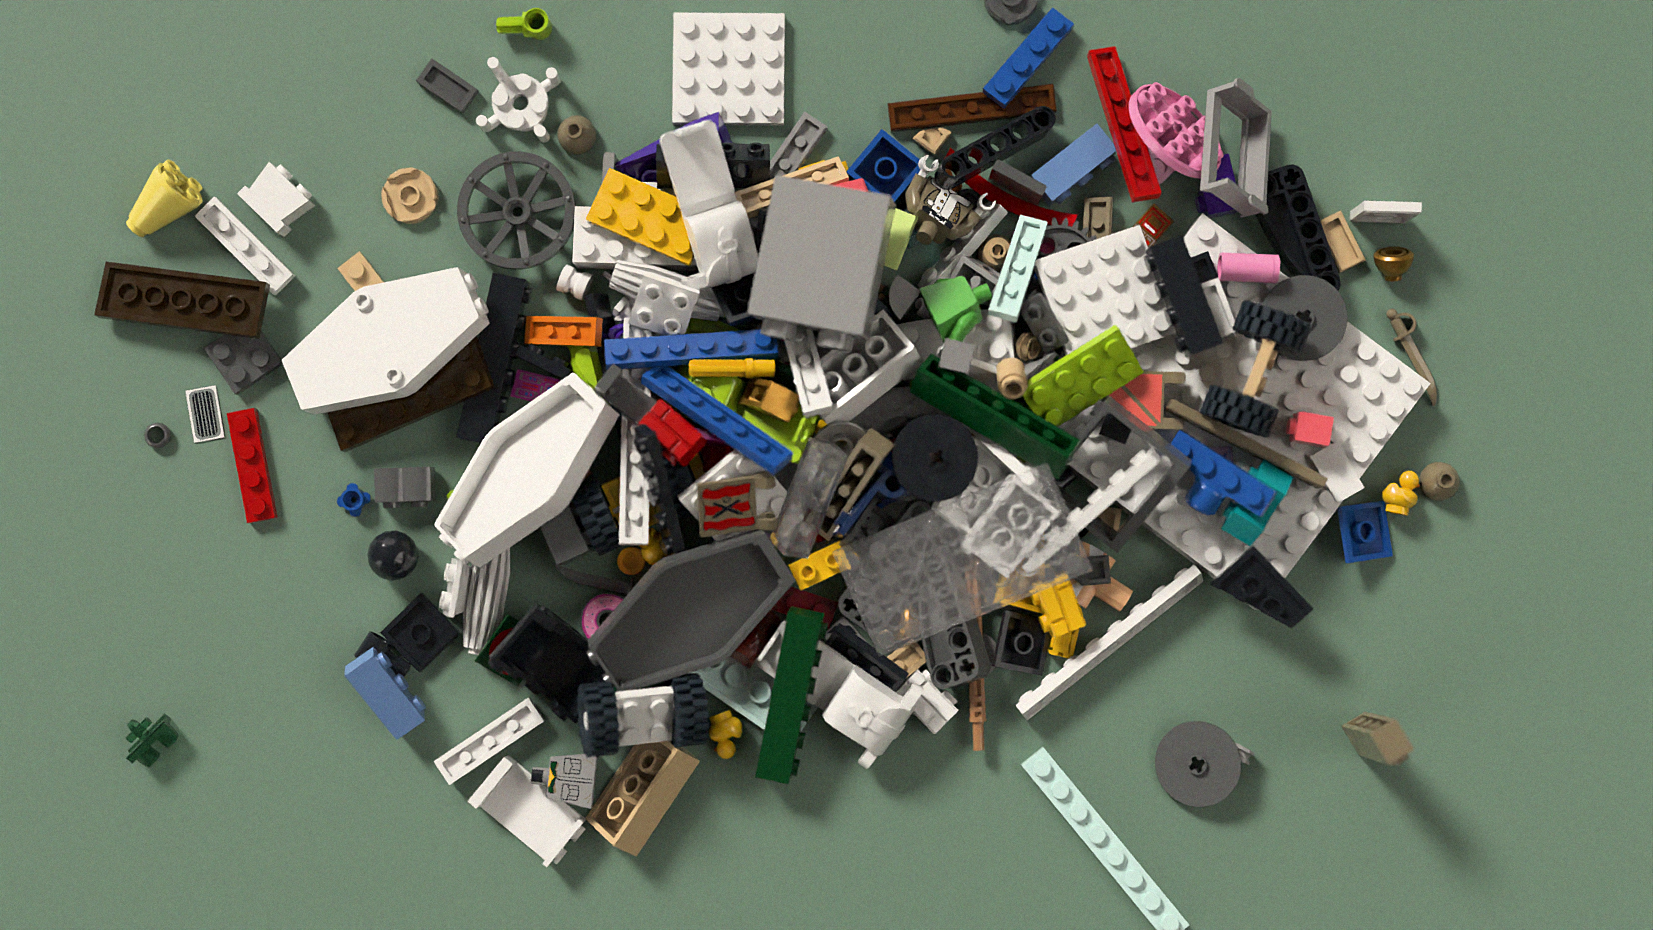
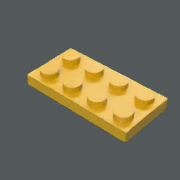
(641, 216)

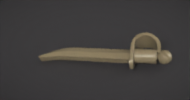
(1411, 349)

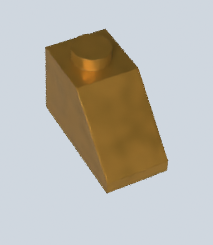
(770, 399)

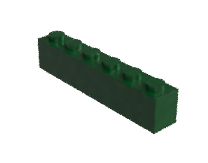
(994, 416)
(789, 695)

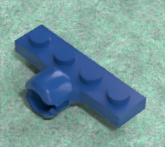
(1220, 478)

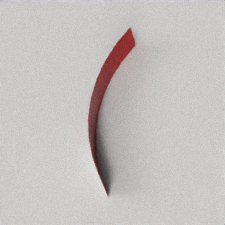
(1015, 204)

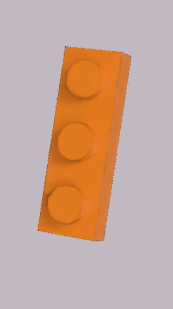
(563, 331)

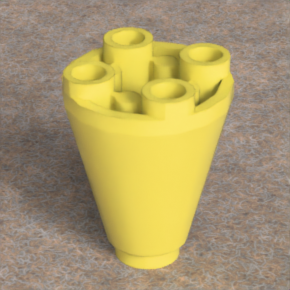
(164, 199)

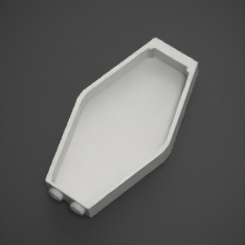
(386, 341)
(525, 471)

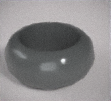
(167, 435)

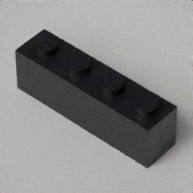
(1183, 296)

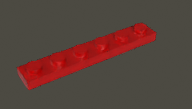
(1130, 148)

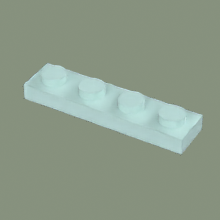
(1018, 268)

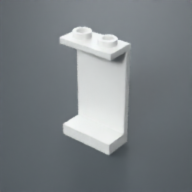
(527, 812)

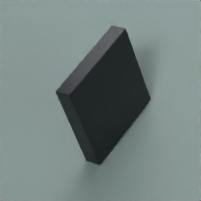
(420, 632)

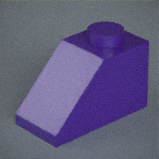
(1208, 202)

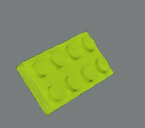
(1082, 377)

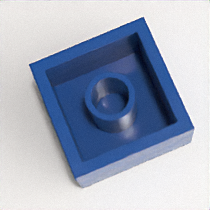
(885, 167)

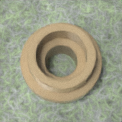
(1027, 346)

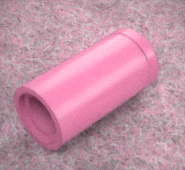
(1248, 267)

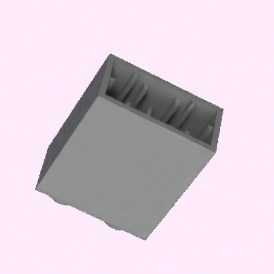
(821, 261)

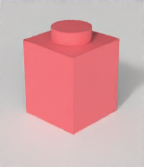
(1310, 429)

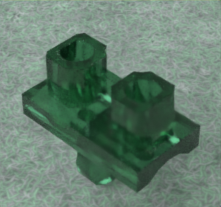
(142, 749)

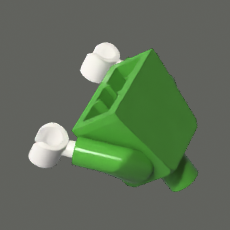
(952, 307)

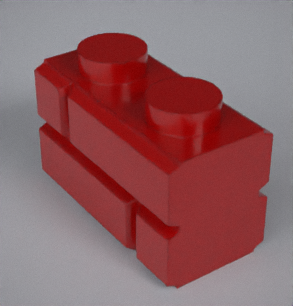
(674, 433)

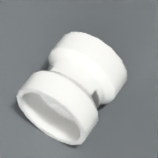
(576, 283)

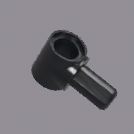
(382, 645)

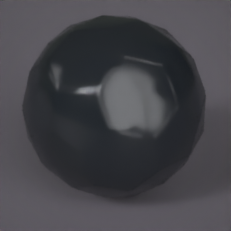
(392, 555)

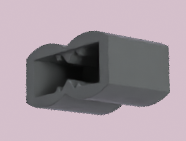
(404, 485)

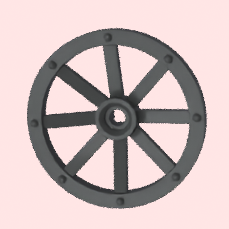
(516, 202)

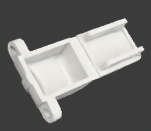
(710, 211)
(851, 698)

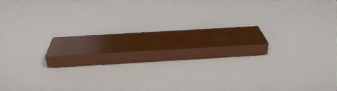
(966, 109)

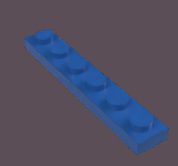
(680, 349)
(717, 418)

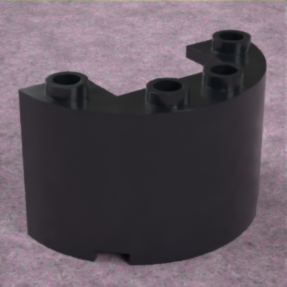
(549, 659)

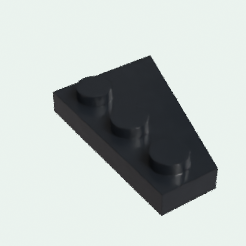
(1261, 585)

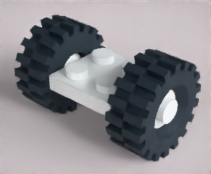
(642, 715)

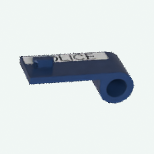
(883, 486)

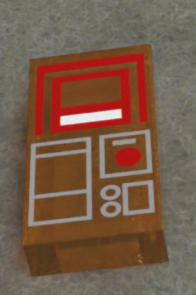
(1154, 224)

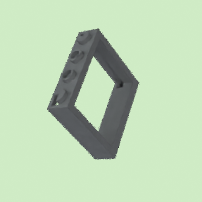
(1182, 463)

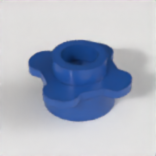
(345, 499)

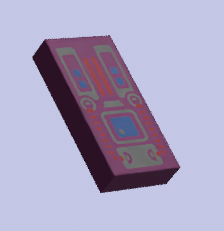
(531, 385)

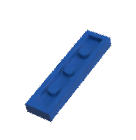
(1028, 58)

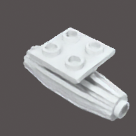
(661, 299)
(479, 595)

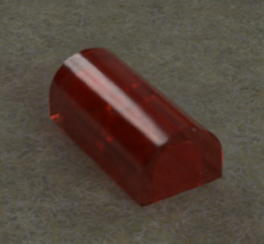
(756, 640)

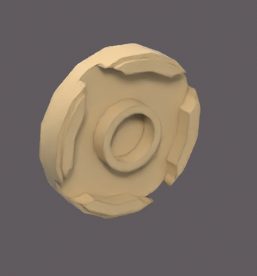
(409, 195)

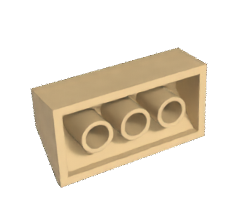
(641, 793)

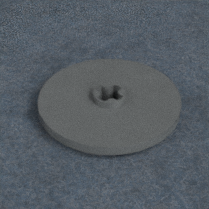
(1325, 310)
(1204, 742)

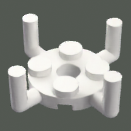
(512, 88)

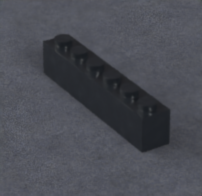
(499, 345)

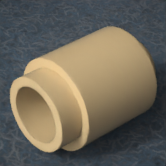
(1011, 378)

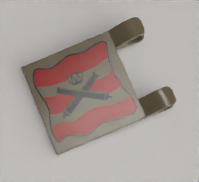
(731, 505)

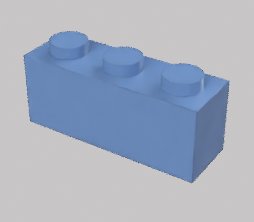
(1075, 165)
(385, 692)

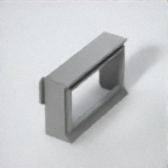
(1251, 192)

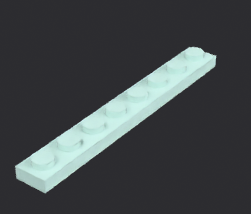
(1103, 842)

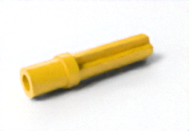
(732, 368)

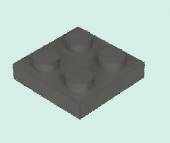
(243, 359)

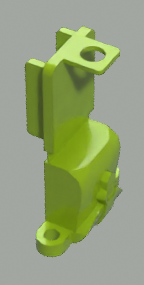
(729, 390)

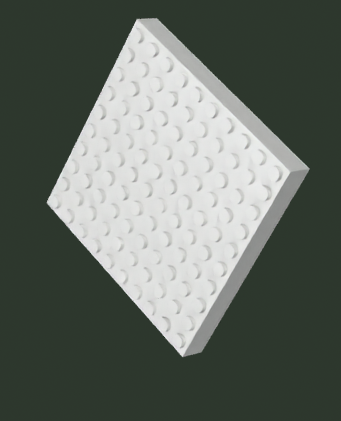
(1354, 383)

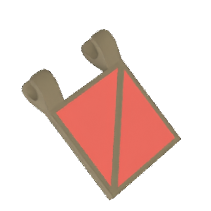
(1146, 398)

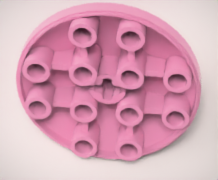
(1169, 130)

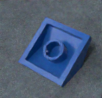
(1364, 531)

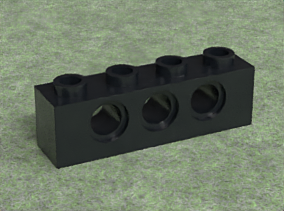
(753, 171)

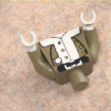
(938, 210)

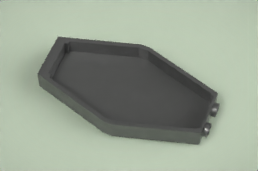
(690, 611)

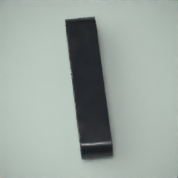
(986, 155)

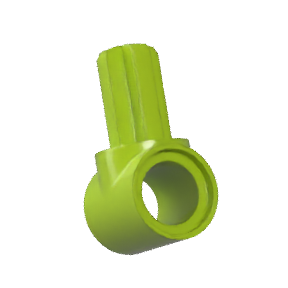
(523, 24)

